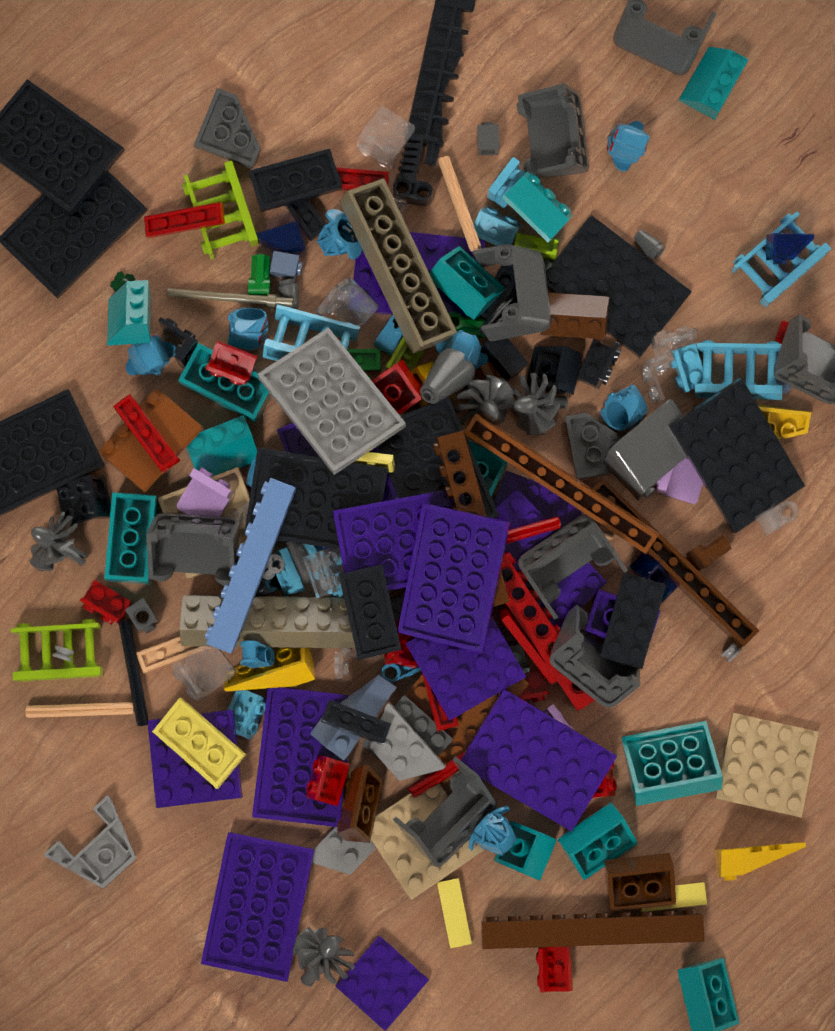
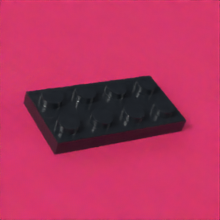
(295, 180)
(369, 611)
(632, 621)

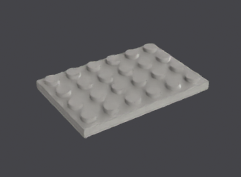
(331, 400)

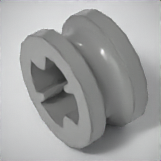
(731, 652)
(63, 653)

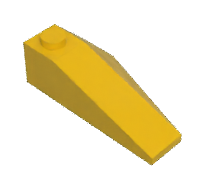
(786, 421)
(289, 669)
(746, 859)

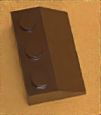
(578, 316)
(360, 805)
(640, 882)

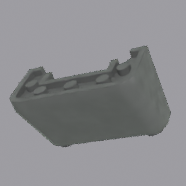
(554, 131)
(806, 361)
(647, 452)
(192, 546)
(579, 660)

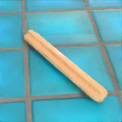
(459, 203)
(79, 709)

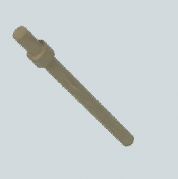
(269, 300)

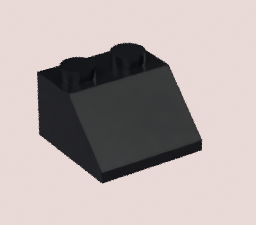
(559, 364)

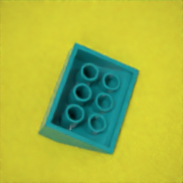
(672, 763)

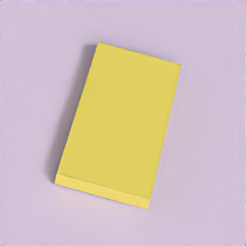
(199, 743)

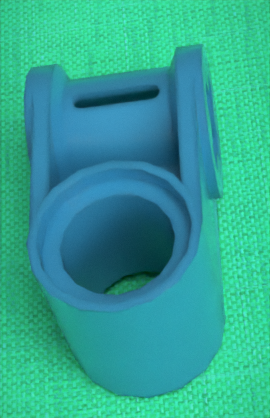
(389, 337)
(256, 654)
(402, 672)

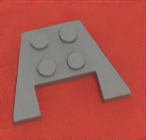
(105, 855)

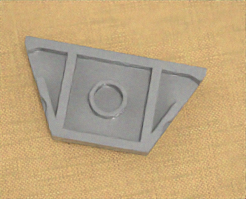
(404, 749)
(341, 854)

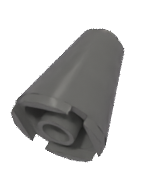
(447, 376)

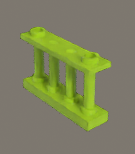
(234, 195)
(47, 671)

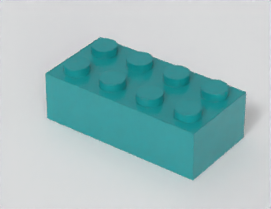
(240, 399)
(127, 538)

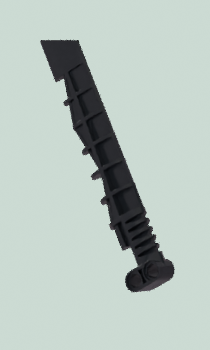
(437, 68)

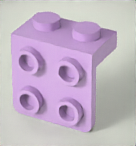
(681, 483)
(205, 495)

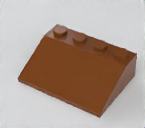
(129, 456)

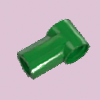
(259, 282)
(467, 324)

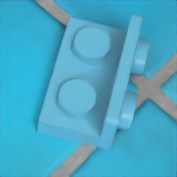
(504, 182)
(496, 228)
(687, 367)
(289, 578)
(247, 712)

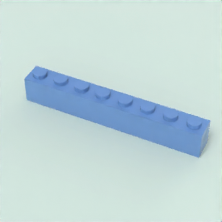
(250, 566)

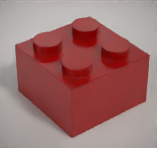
(399, 386)

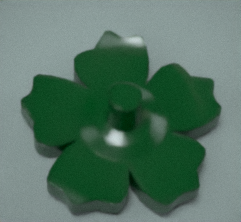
(121, 279)

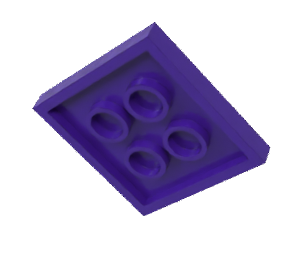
(382, 983)

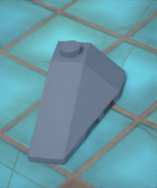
(368, 700)

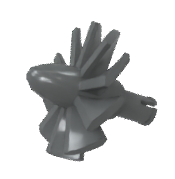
(487, 398)
(537, 408)
(53, 544)
(320, 955)

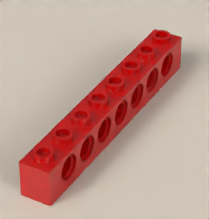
(529, 623)

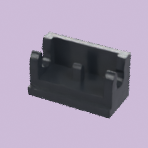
(504, 357)

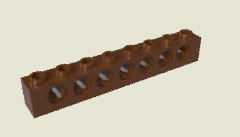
(457, 442)

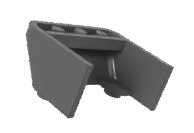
(657, 43)
(533, 307)
(563, 555)
(453, 820)

